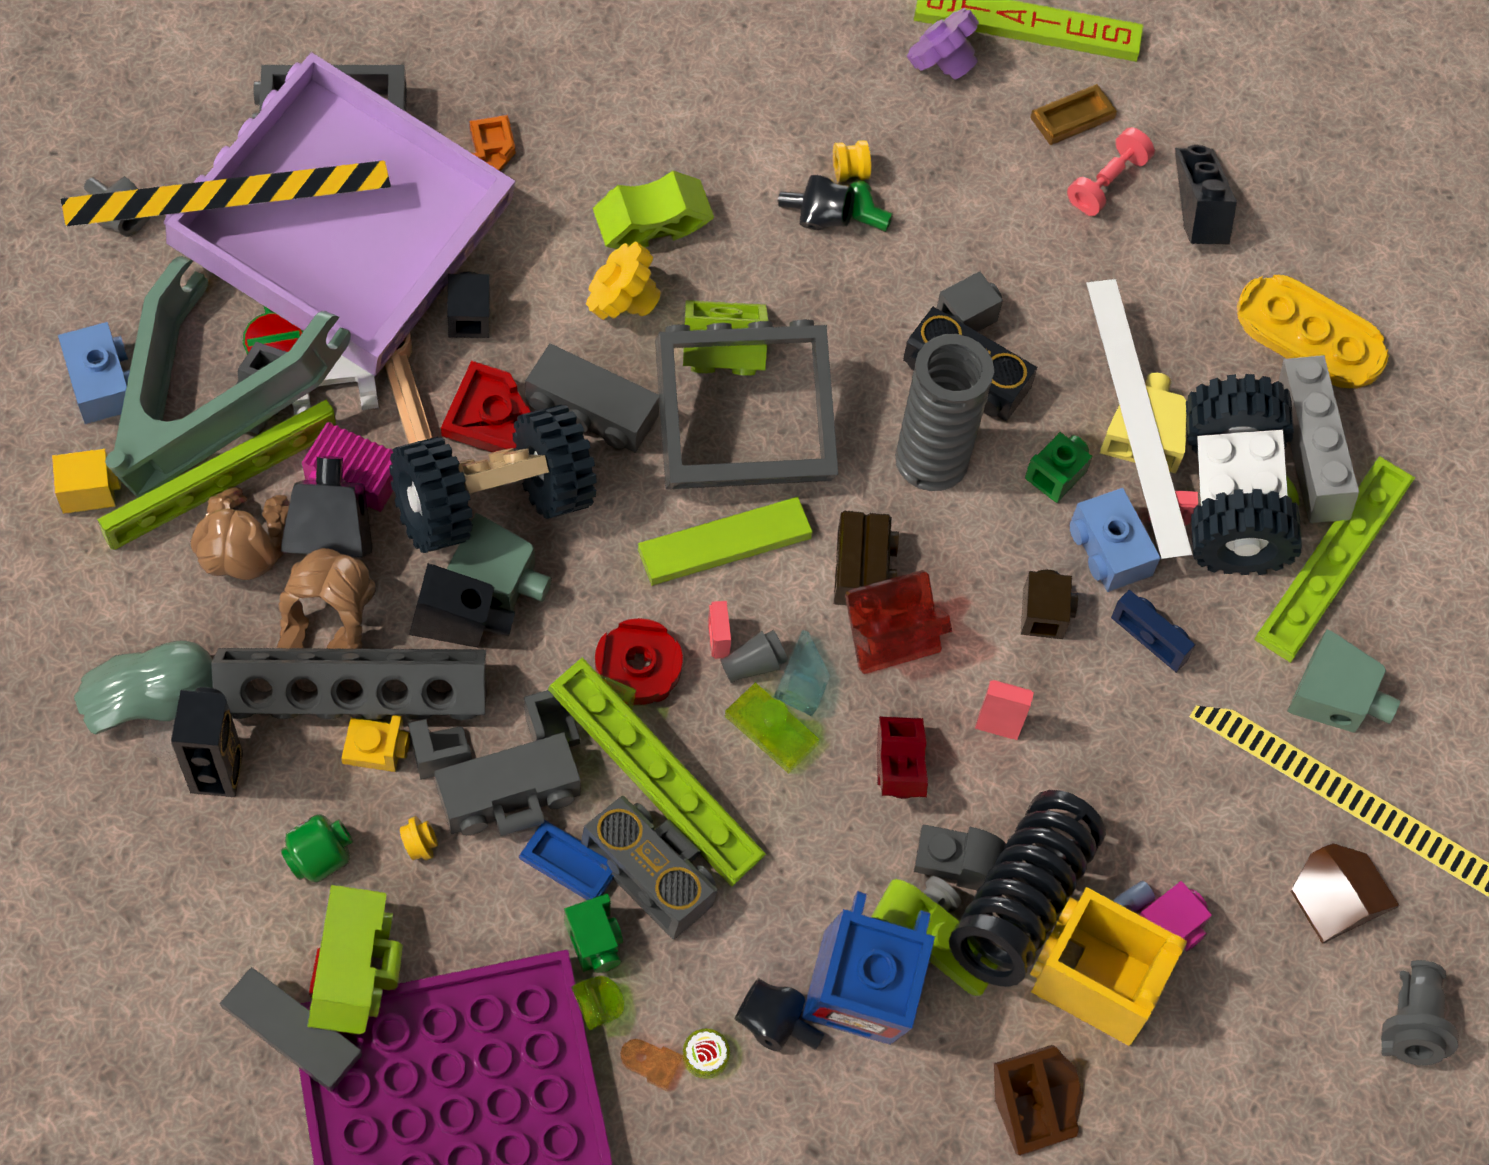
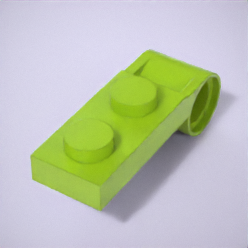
(901, 907)

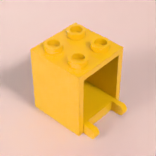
(1118, 971)

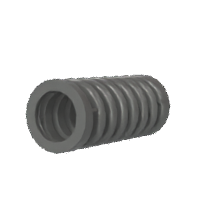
(943, 411)

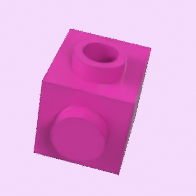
(1181, 913)

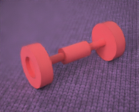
(1087, 194)

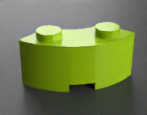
(661, 208)

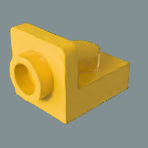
(375, 744)

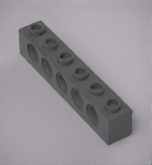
(370, 667)

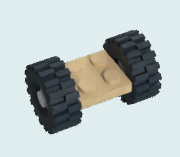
(436, 487)

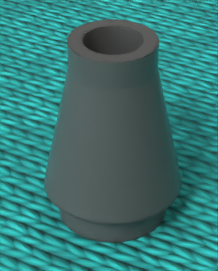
(755, 657)

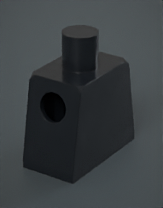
(328, 513)
(457, 609)

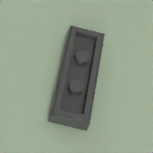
(283, 1025)

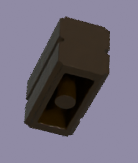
(863, 551)

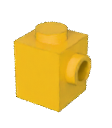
(84, 481)

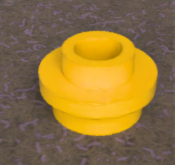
(418, 838)

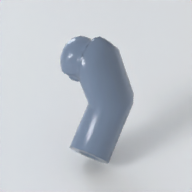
(1136, 897)

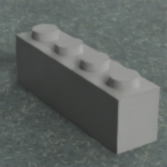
(1319, 441)

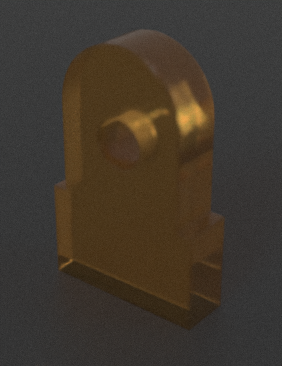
(657, 1067)

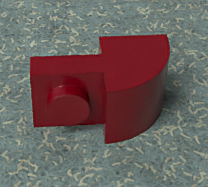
(901, 757)

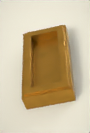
(1073, 114)

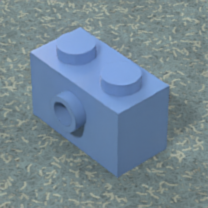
(96, 370)
(1114, 540)

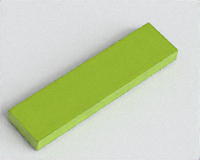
(724, 541)

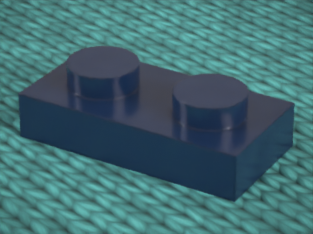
(1143, 622)

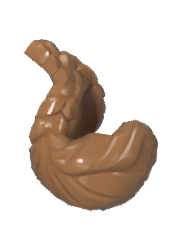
(235, 541)
(338, 581)

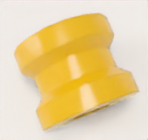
(852, 161)

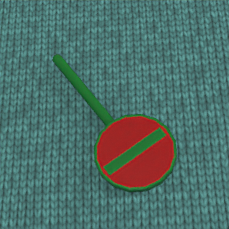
(271, 331)

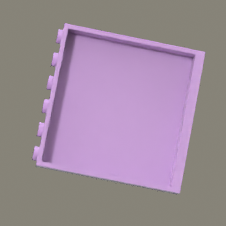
(355, 254)

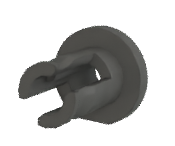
(1419, 1029)

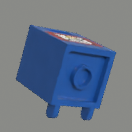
(869, 975)

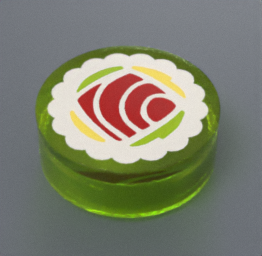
(706, 1053)

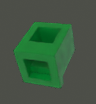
(1059, 466)
(593, 934)

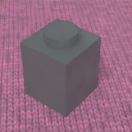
(972, 302)

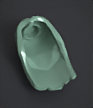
(142, 685)

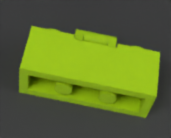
(345, 983)

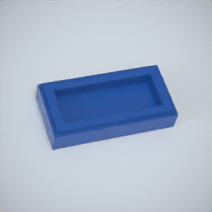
(567, 861)

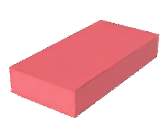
(1004, 709)

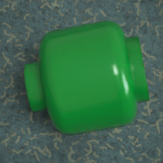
(317, 848)

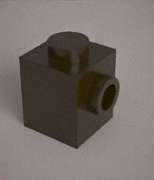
(1047, 604)

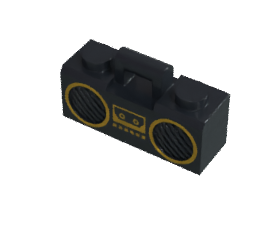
(1012, 374)
(207, 743)

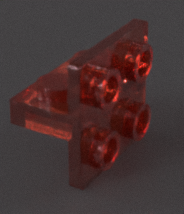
(895, 621)

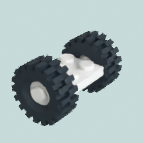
(1240, 444)

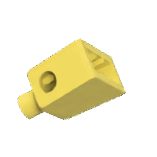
(1170, 418)

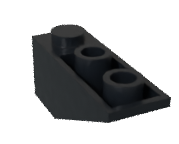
(1205, 196)

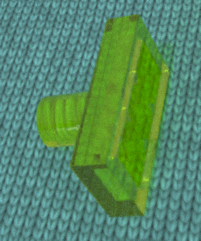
(772, 727)

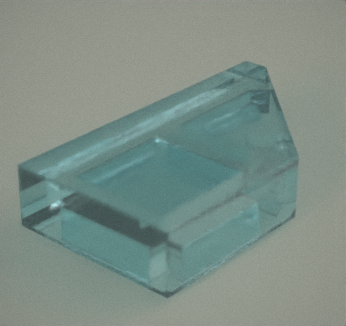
(803, 677)

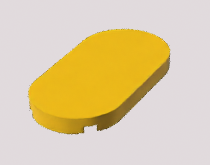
(1308, 324)

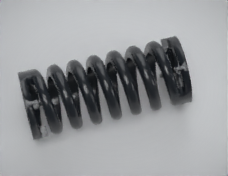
(1047, 863)

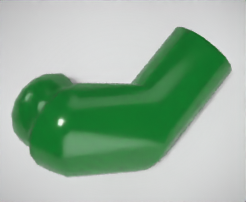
(866, 211)

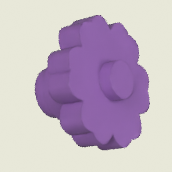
(947, 45)

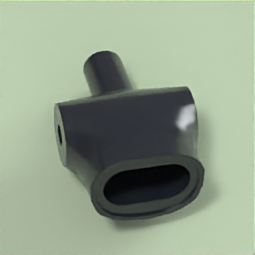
(822, 203)
(774, 1016)

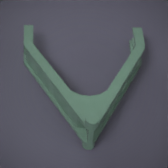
(157, 451)

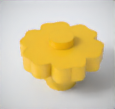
(624, 284)

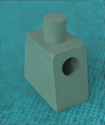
(502, 561)
(1342, 686)

